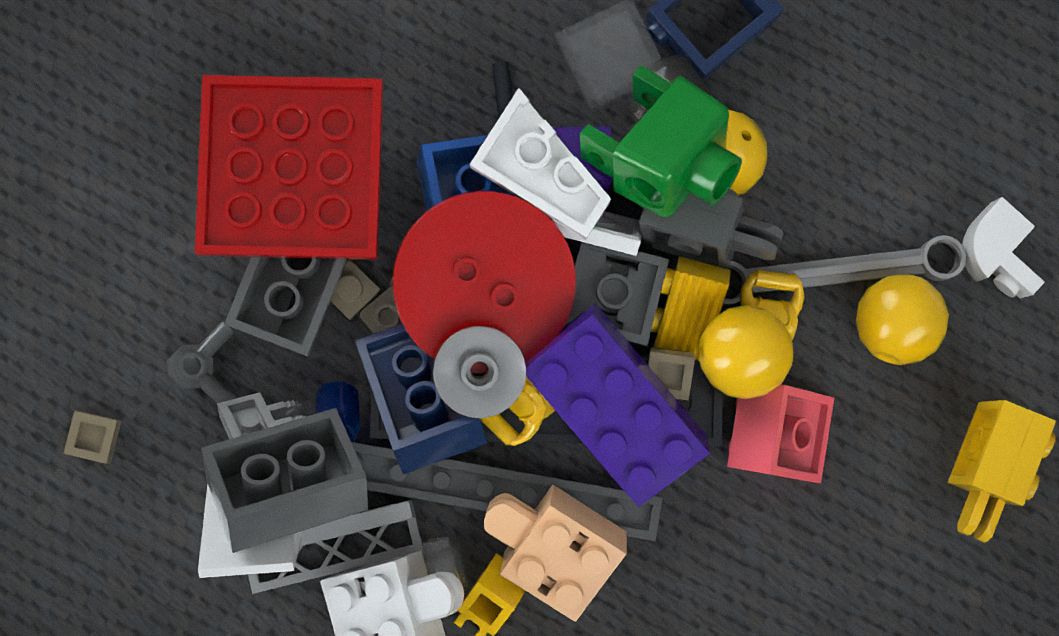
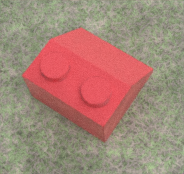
(782, 433)

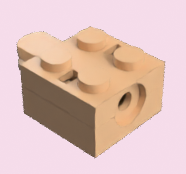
(557, 549)

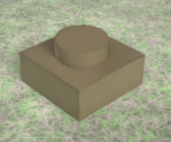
(353, 291)
(673, 369)
(92, 437)

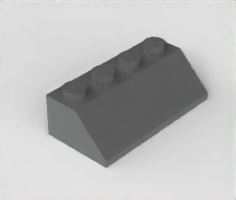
(285, 299)

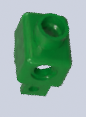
(670, 150)

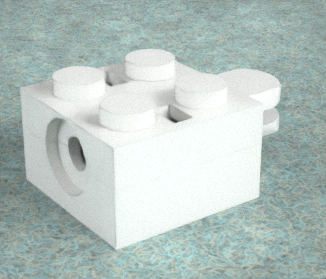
(392, 598)

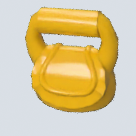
(783, 310)
(530, 408)

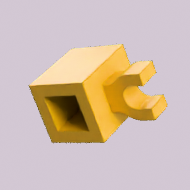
(490, 600)

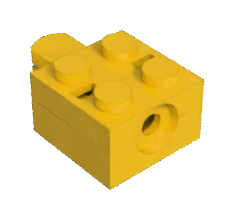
(999, 463)

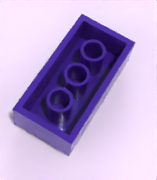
(617, 405)

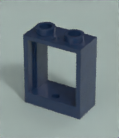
(666, 32)

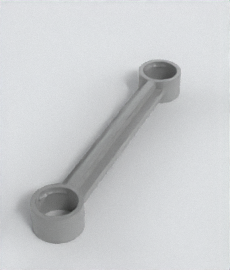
(861, 267)

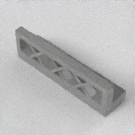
(340, 528)

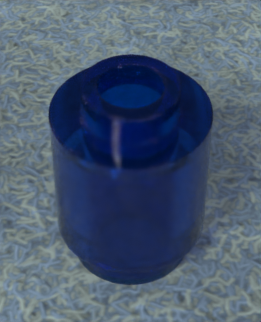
(346, 401)

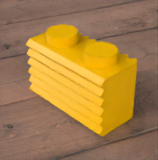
(693, 299)

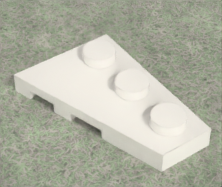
(537, 167)

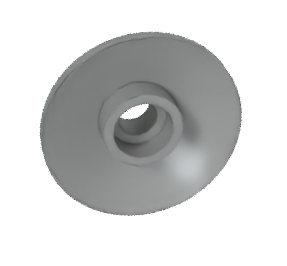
(484, 394)

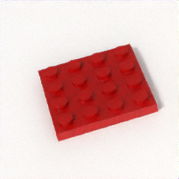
(289, 167)

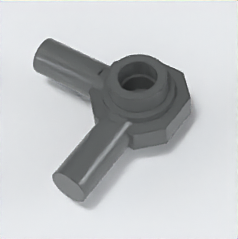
(193, 365)

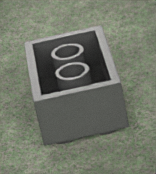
(285, 479)

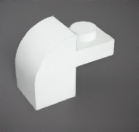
(990, 248)

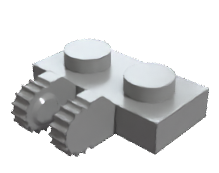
(252, 414)

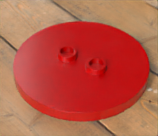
(487, 265)

